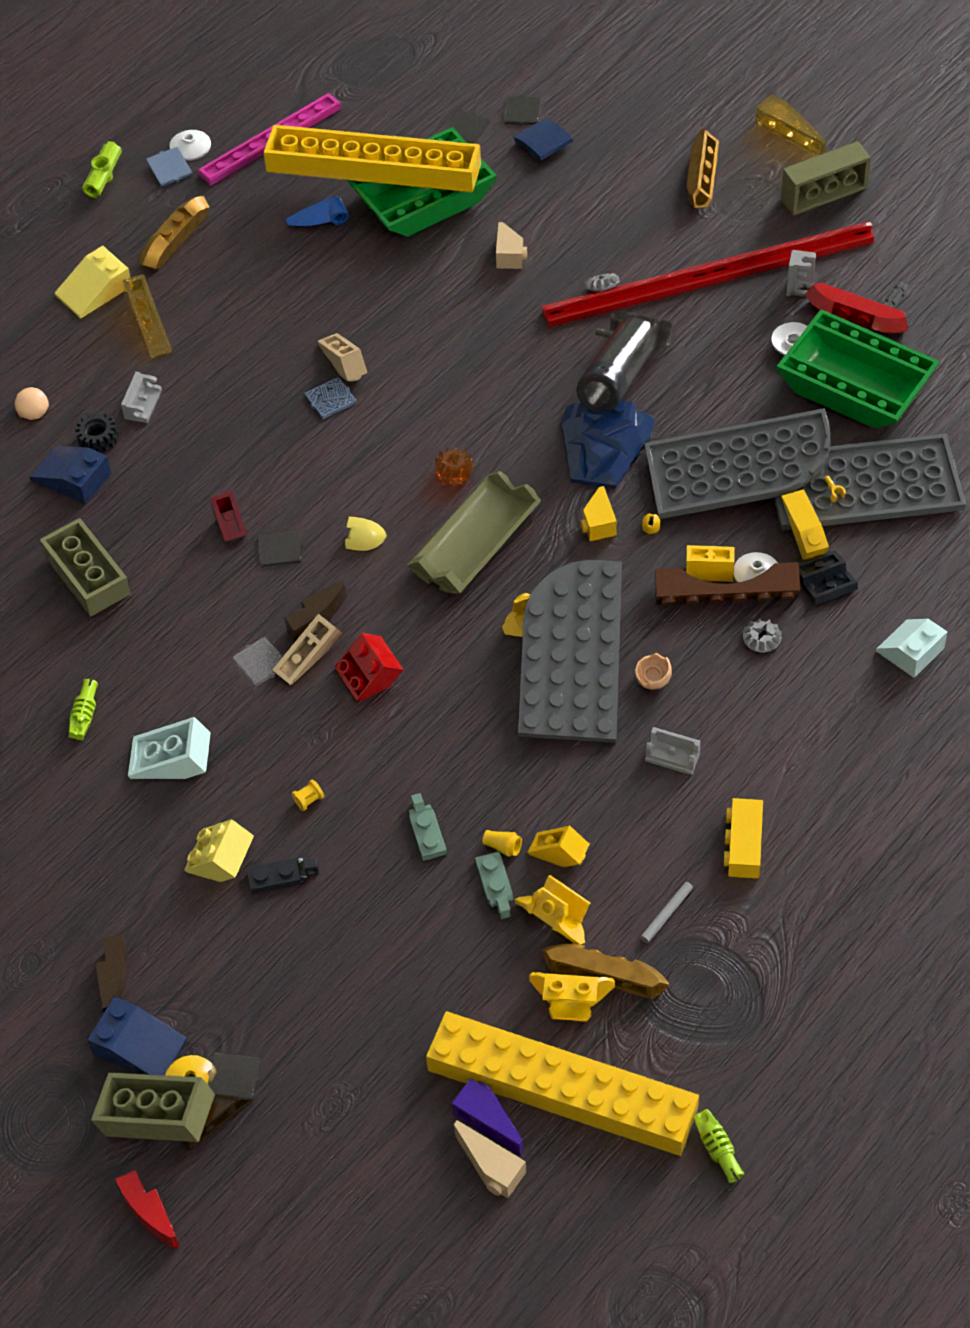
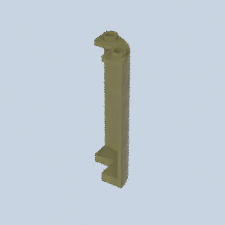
(474, 533)

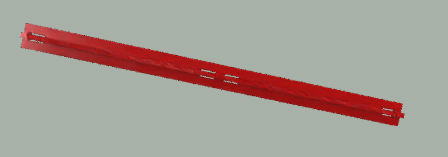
(684, 279)

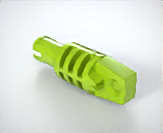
(82, 710)
(718, 1144)

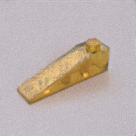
(788, 123)
(146, 315)

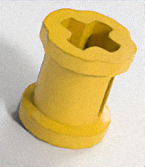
(307, 795)

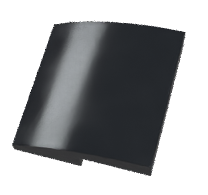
(826, 577)

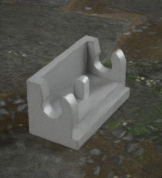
(800, 272)
(141, 398)
(672, 751)

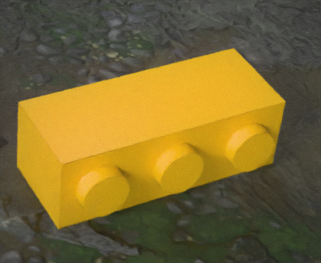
(744, 838)

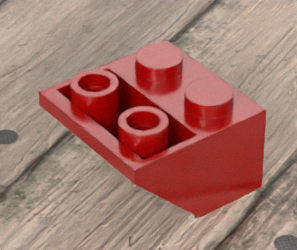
(368, 666)

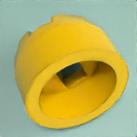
(649, 528)

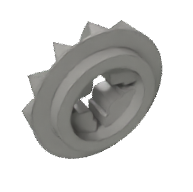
(602, 282)
(767, 642)

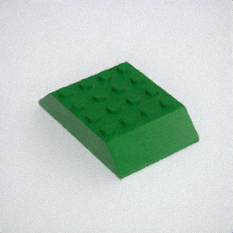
(415, 208)
(855, 370)

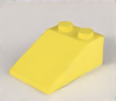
(93, 282)

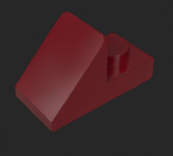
(227, 515)

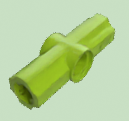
(101, 169)

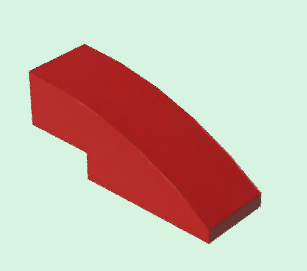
(147, 1208)

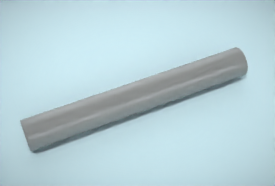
(667, 911)

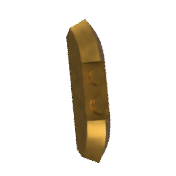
(702, 169)
(174, 232)
(629, 976)

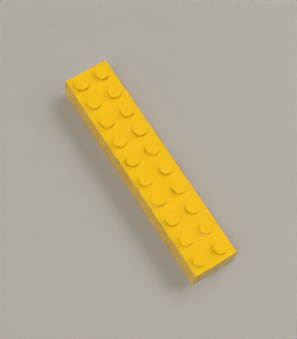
(373, 158)
(564, 1083)

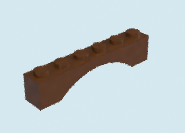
(777, 581)

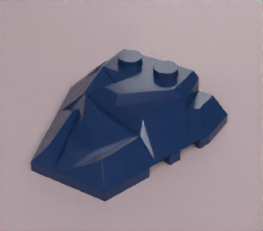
(604, 443)

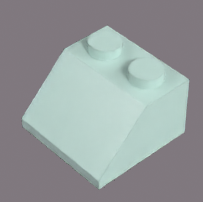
(914, 645)

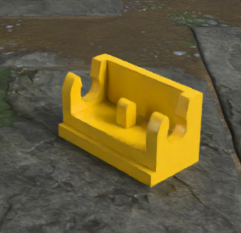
(710, 563)

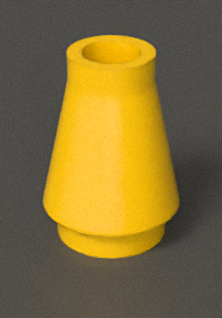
(504, 842)

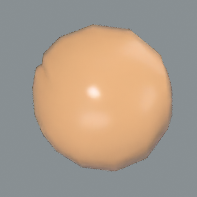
(31, 403)
(653, 671)

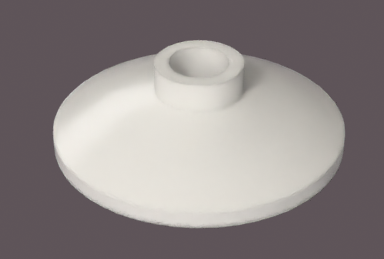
(191, 143)
(786, 336)
(745, 566)

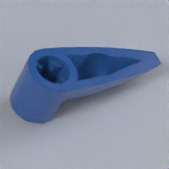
(328, 210)

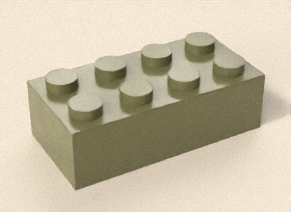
(825, 178)
(85, 567)
(153, 1107)

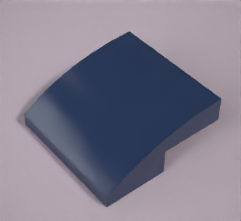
(543, 139)

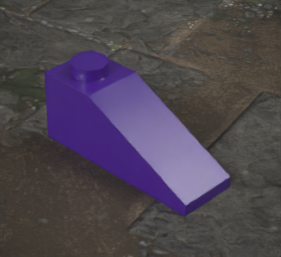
(482, 1110)

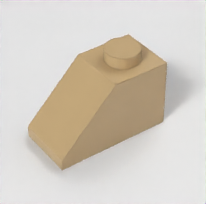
(509, 248)

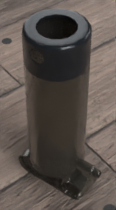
(621, 358)

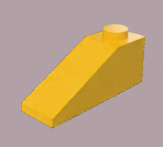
(805, 525)

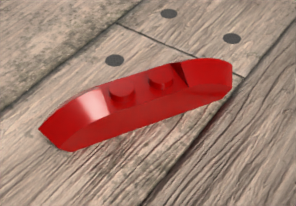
(857, 309)

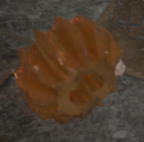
(454, 465)

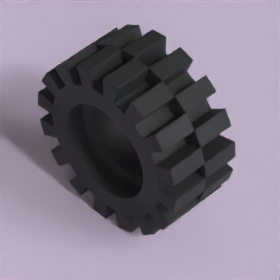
(96, 423)

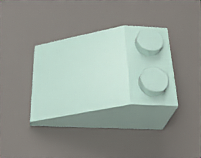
(170, 751)

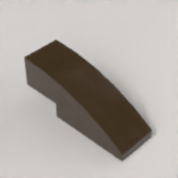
(323, 603)
(113, 971)

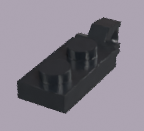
(281, 874)

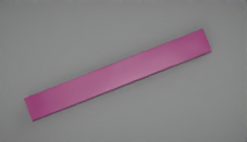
(255, 146)

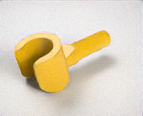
(835, 489)

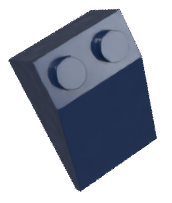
(73, 472)
(135, 1039)

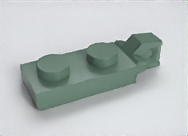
(426, 829)
(495, 882)

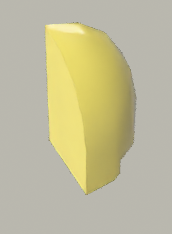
(364, 534)

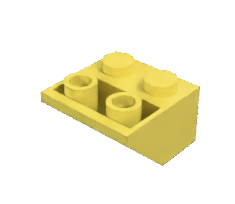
(219, 851)

